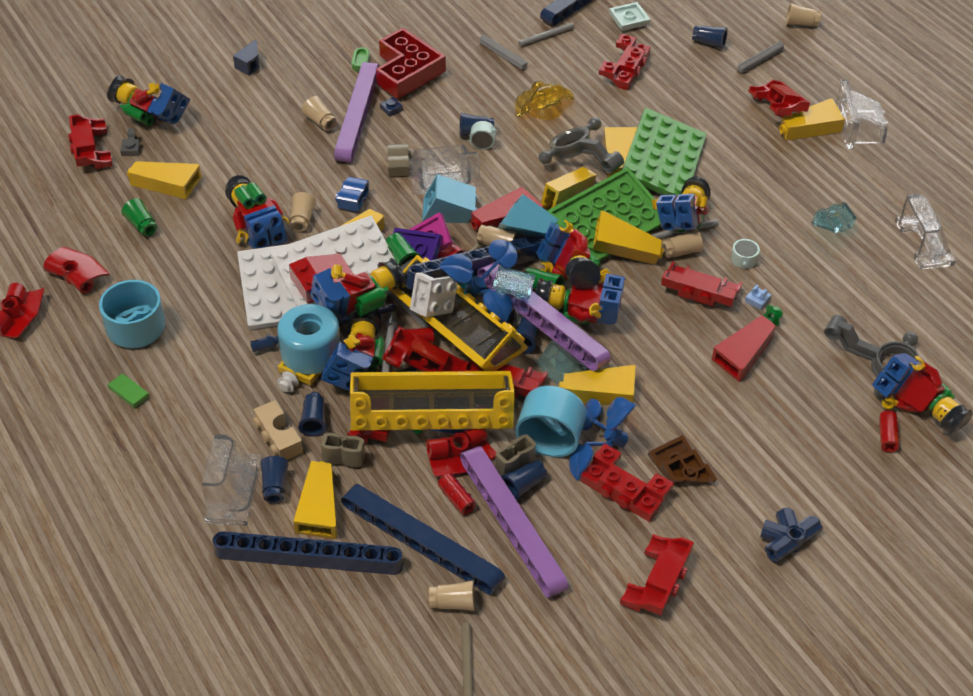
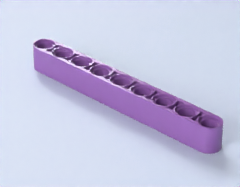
(356, 113)
(556, 326)
(514, 522)

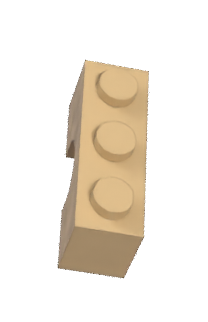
(282, 442)

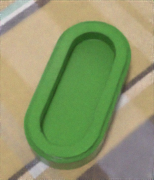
(360, 55)

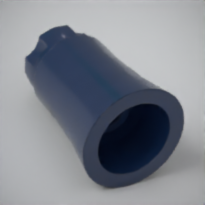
(710, 35)
(467, 122)
(529, 332)
(313, 416)
(274, 478)
(524, 478)

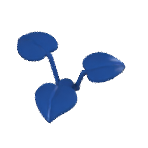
(459, 269)
(616, 413)

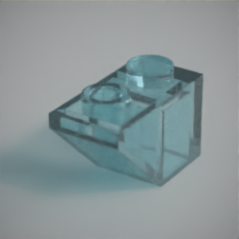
(835, 218)

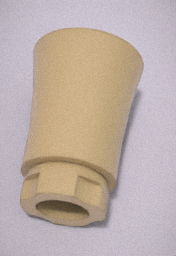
(802, 16)
(318, 112)
(302, 208)
(488, 234)
(683, 244)
(453, 596)

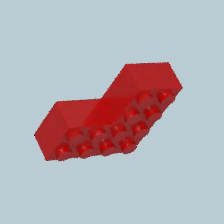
(409, 63)

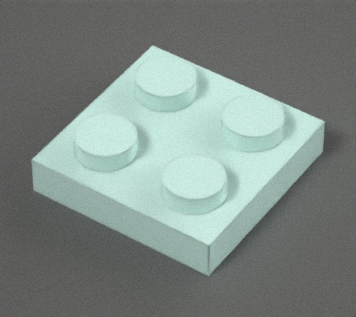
(629, 16)

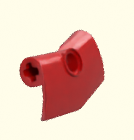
(76, 268)
(19, 309)
(445, 456)

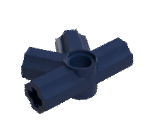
(788, 533)

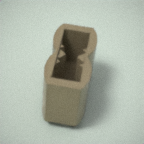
(398, 159)
(341, 449)
(515, 455)

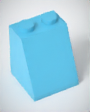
(451, 199)
(527, 218)

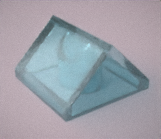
(559, 362)

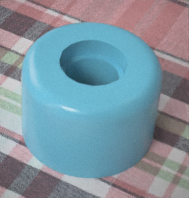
(132, 313)
(308, 352)
(552, 420)

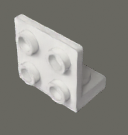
(433, 295)

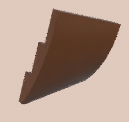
(680, 462)

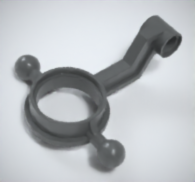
(581, 143)
(840, 329)

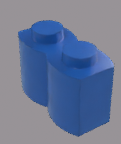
(352, 194)

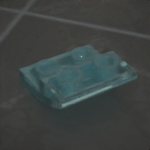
(513, 282)

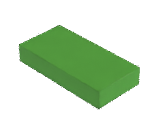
(128, 390)

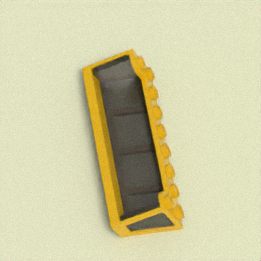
(472, 328)
(431, 400)

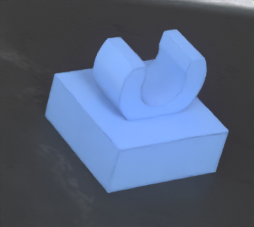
(758, 297)

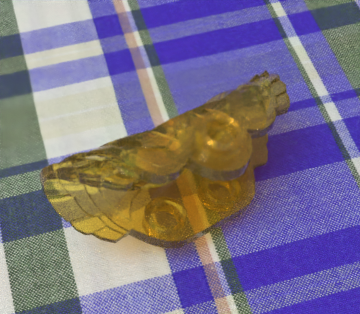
(543, 100)

